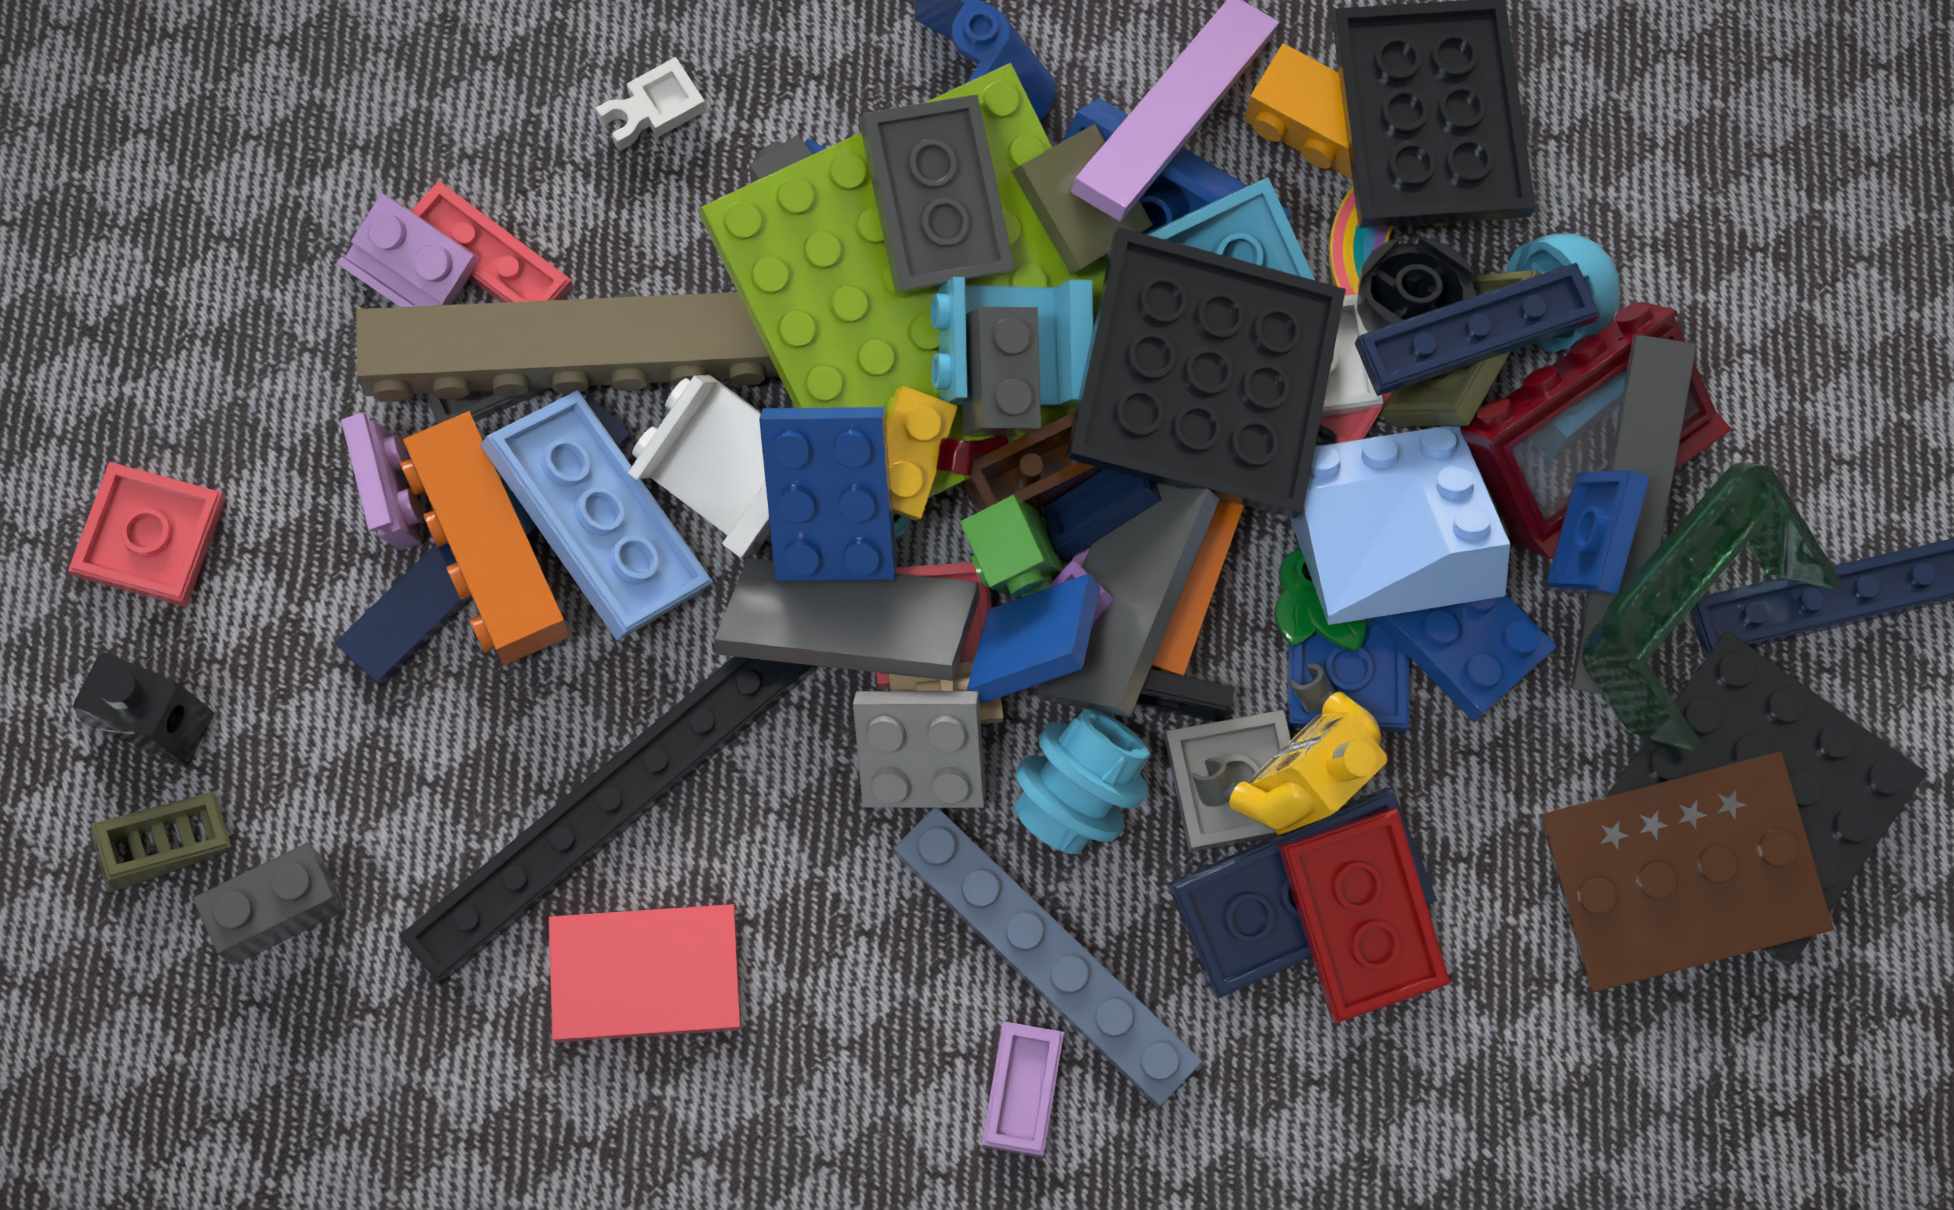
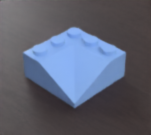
(1400, 526)

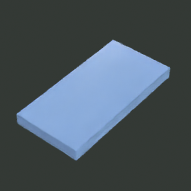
(596, 514)

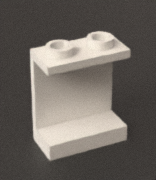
(711, 460)

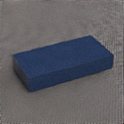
(1097, 509)

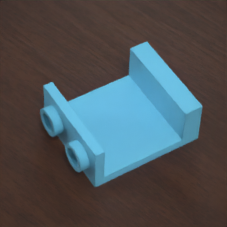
(1063, 333)

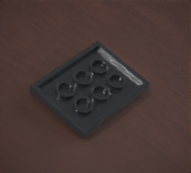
(1432, 113)

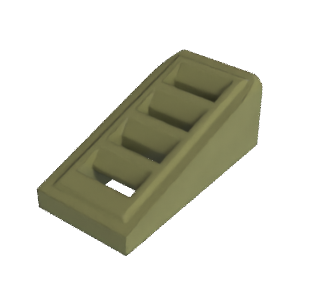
(143, 867)

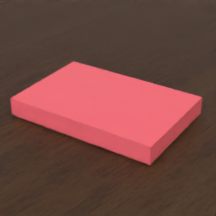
(644, 973)

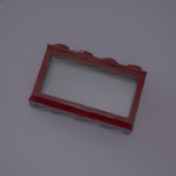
(1568, 423)

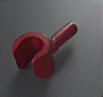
(958, 454)

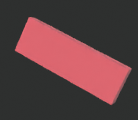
(506, 265)

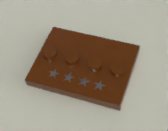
(1686, 872)

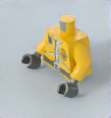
(1312, 771)

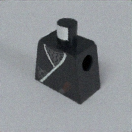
(136, 706)

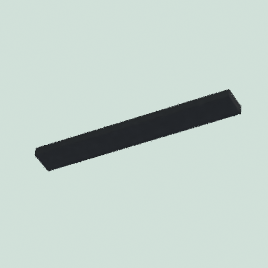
(597, 812)

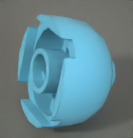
(1597, 270)

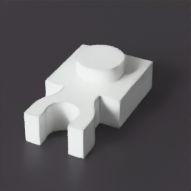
(658, 100)

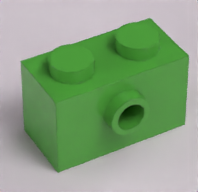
(1012, 548)

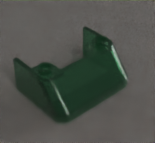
(1738, 511)

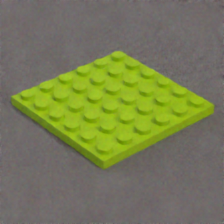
(820, 280)

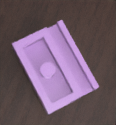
(407, 257)
(382, 483)

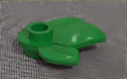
(1300, 611)

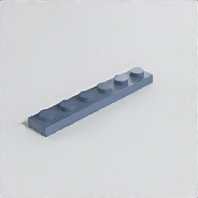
(1047, 957)

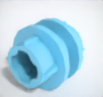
(1081, 781)

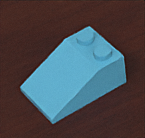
(1243, 227)

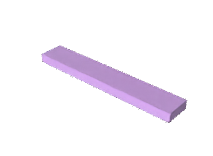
(1174, 109)

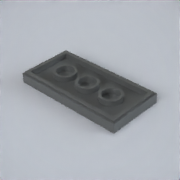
(1145, 572)
(862, 625)

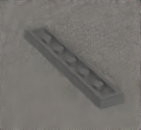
(1647, 444)

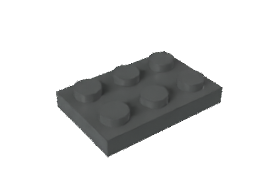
(936, 193)

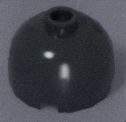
(1410, 281)

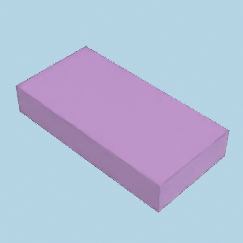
(1022, 1089)

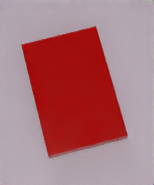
(1364, 914)

